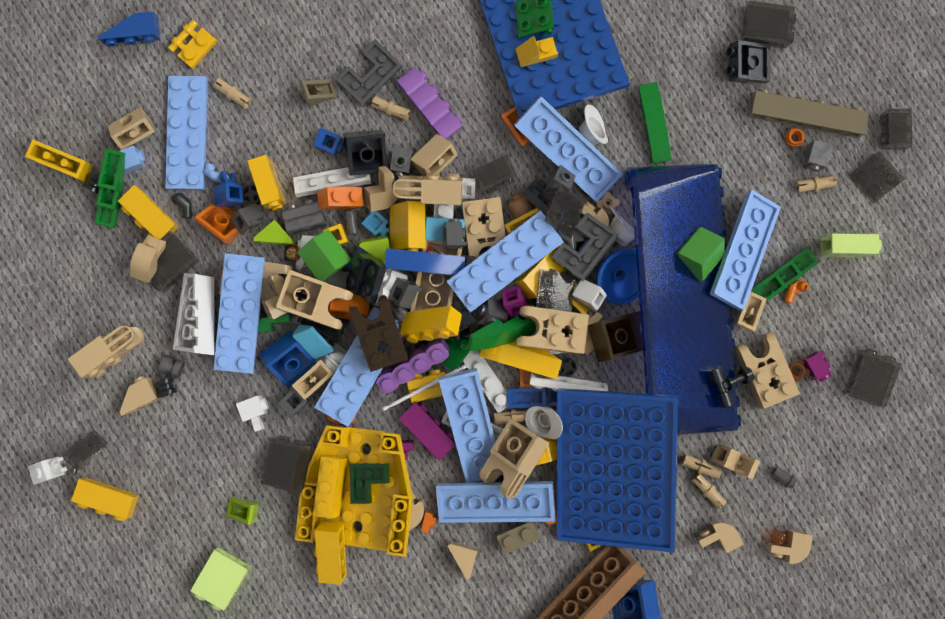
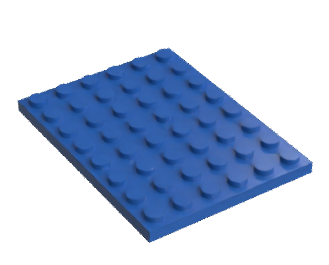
(586, 51)
(617, 469)

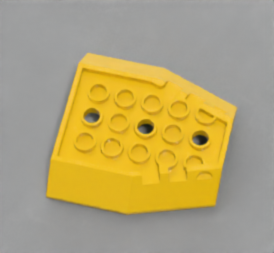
(388, 516)

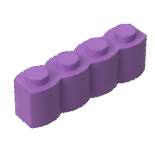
(429, 104)
(418, 362)

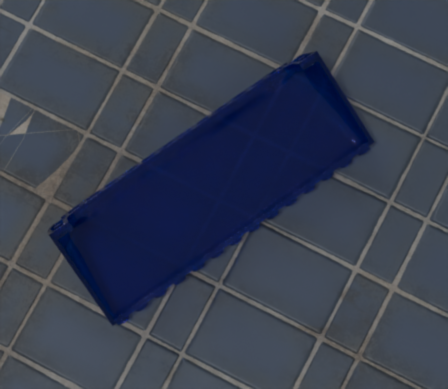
(680, 321)

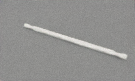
(421, 389)

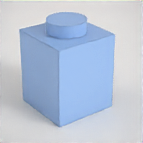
(133, 159)

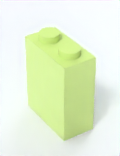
(850, 245)
(220, 579)

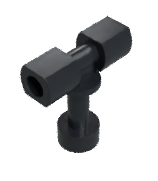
(725, 384)

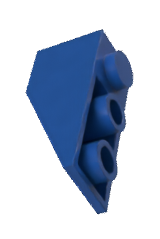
(135, 28)

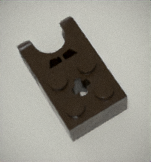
(380, 329)
(616, 336)

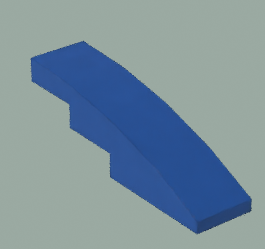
(423, 262)
(531, 397)

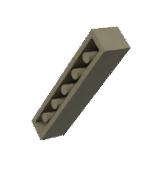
(808, 114)

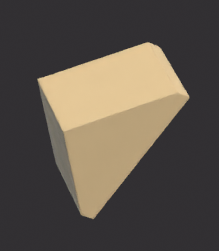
(751, 314)
(313, 380)
(464, 557)

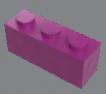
(428, 430)

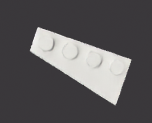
(195, 315)

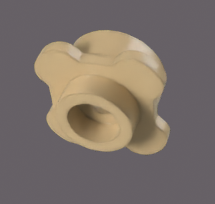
(608, 198)

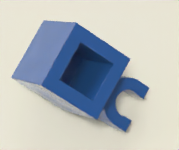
(228, 193)

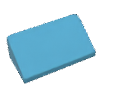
(434, 227)
(312, 341)

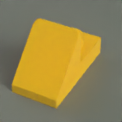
(536, 51)

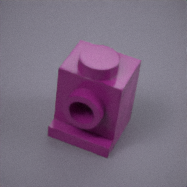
(514, 299)
(818, 366)

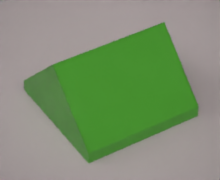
(702, 252)
(324, 255)

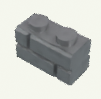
(303, 217)

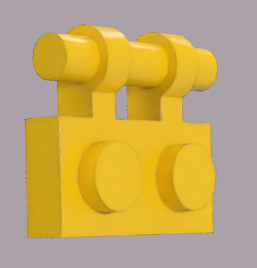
(197, 46)

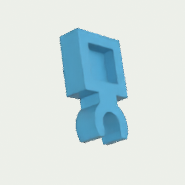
(376, 223)

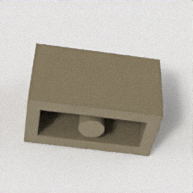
(517, 536)

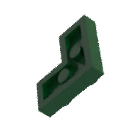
(362, 477)

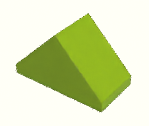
(274, 234)
(376, 246)
(242, 510)

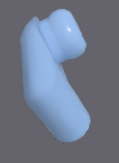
(209, 172)

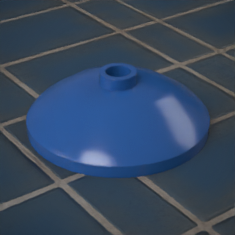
(623, 286)

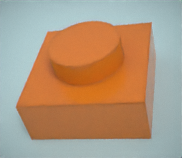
(524, 377)
(428, 521)

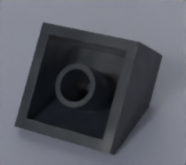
(365, 151)

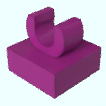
(408, 445)

